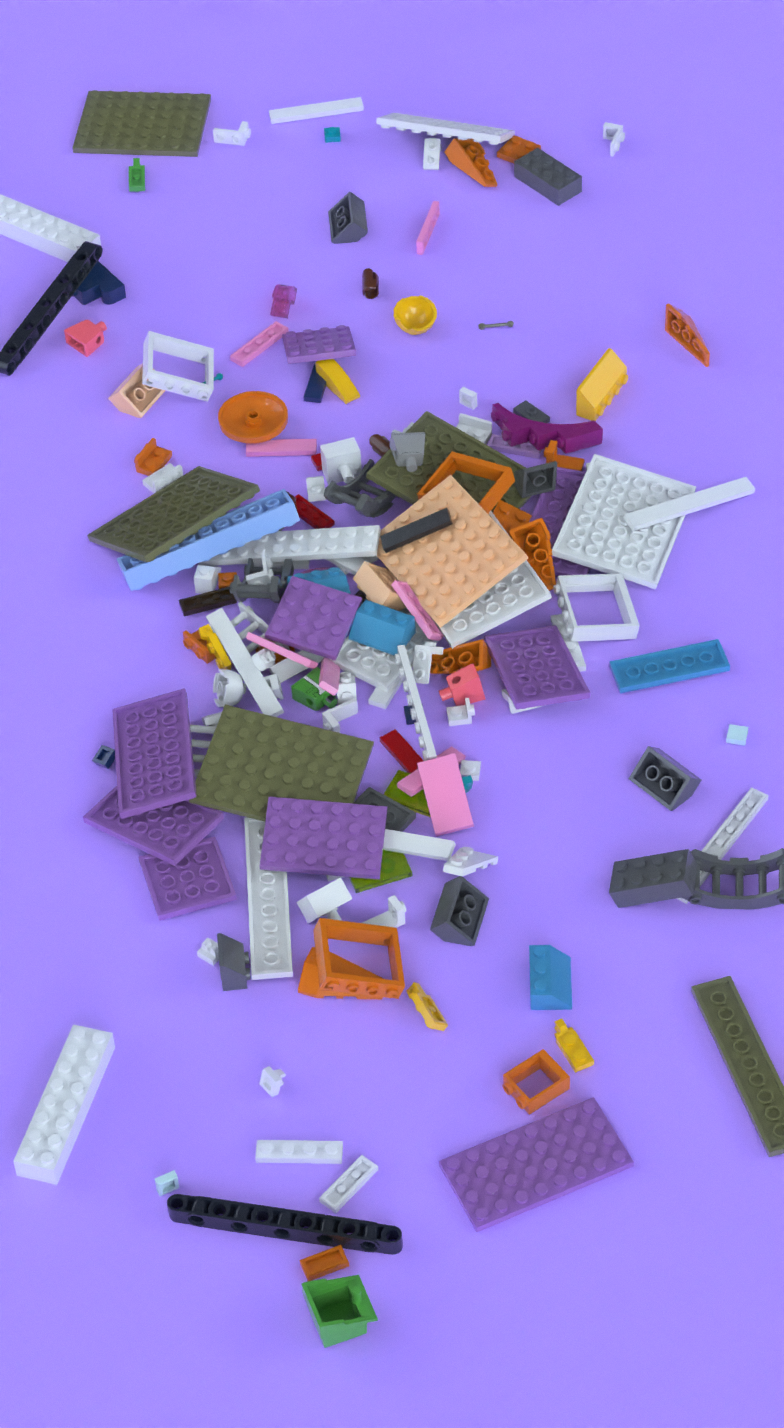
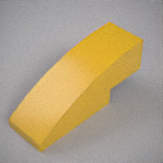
(337, 380)

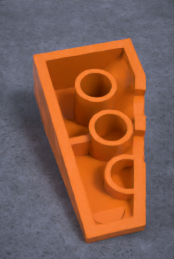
(470, 159)
(685, 332)
(535, 542)
(460, 657)
(309, 978)

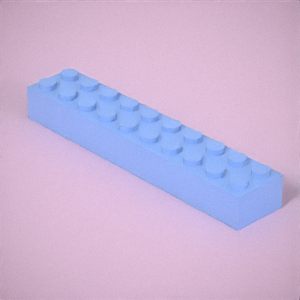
(225, 533)

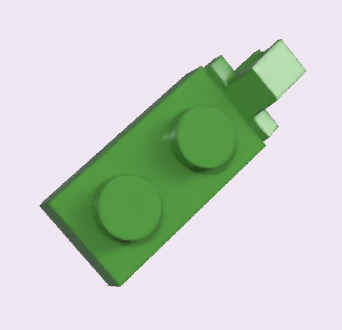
(136, 176)

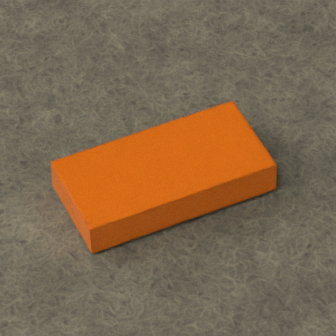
(324, 1263)

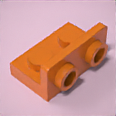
(151, 458)
(198, 646)

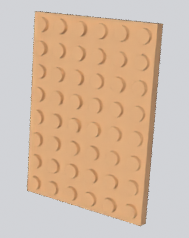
(457, 562)

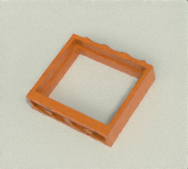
(455, 461)
(360, 933)

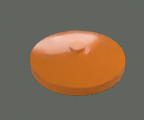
(253, 417)

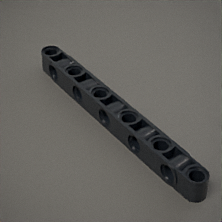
(48, 307)
(285, 1224)

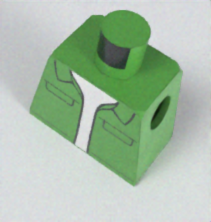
(310, 694)

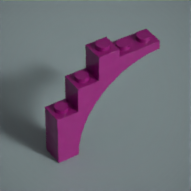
(569, 437)

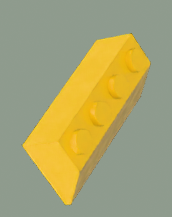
(600, 386)

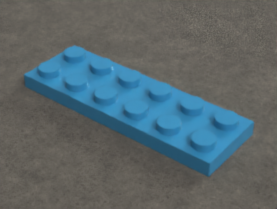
(669, 666)

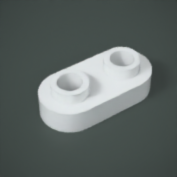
(264, 659)

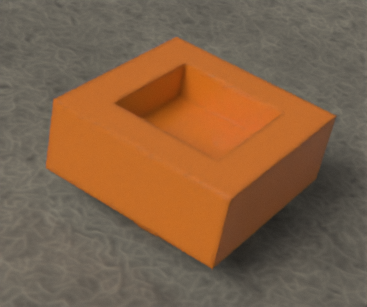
(225, 579)

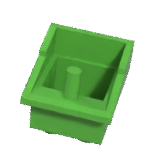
(338, 1308)

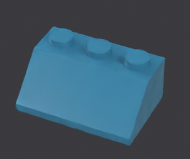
(331, 578)
(382, 627)
(549, 978)

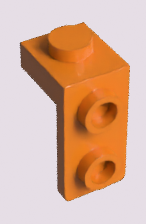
(562, 461)

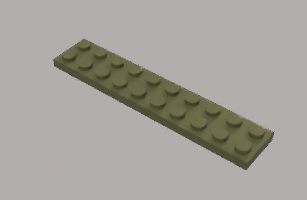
(744, 1058)

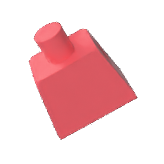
(85, 336)
(462, 685)

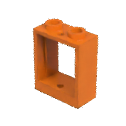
(550, 1067)

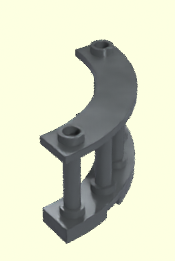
(362, 502)
(272, 590)
(739, 868)

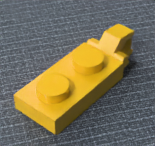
(214, 646)
(427, 1007)
(572, 1046)

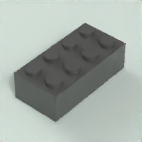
(548, 176)
(653, 878)

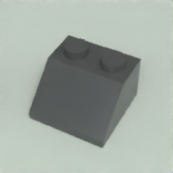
(536, 479)
(232, 963)

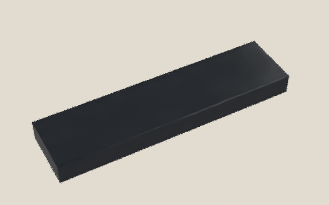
(416, 530)

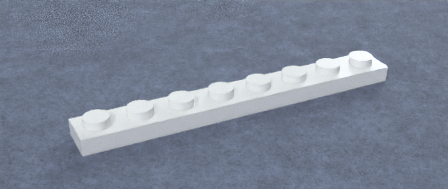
(414, 700)

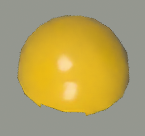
(415, 314)

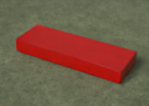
(312, 514)
(401, 750)

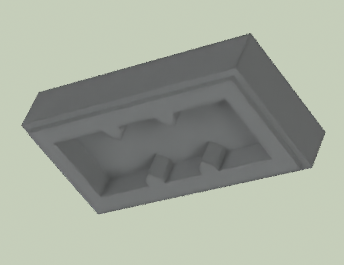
(530, 412)

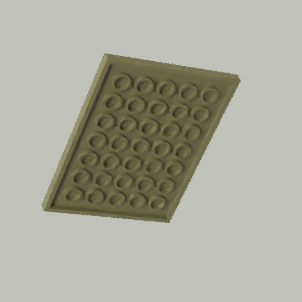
(142, 123)
(440, 441)
(173, 513)
(275, 757)

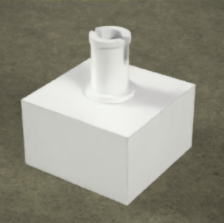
(341, 460)
(325, 901)

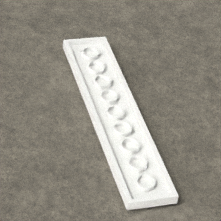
(305, 545)
(267, 911)

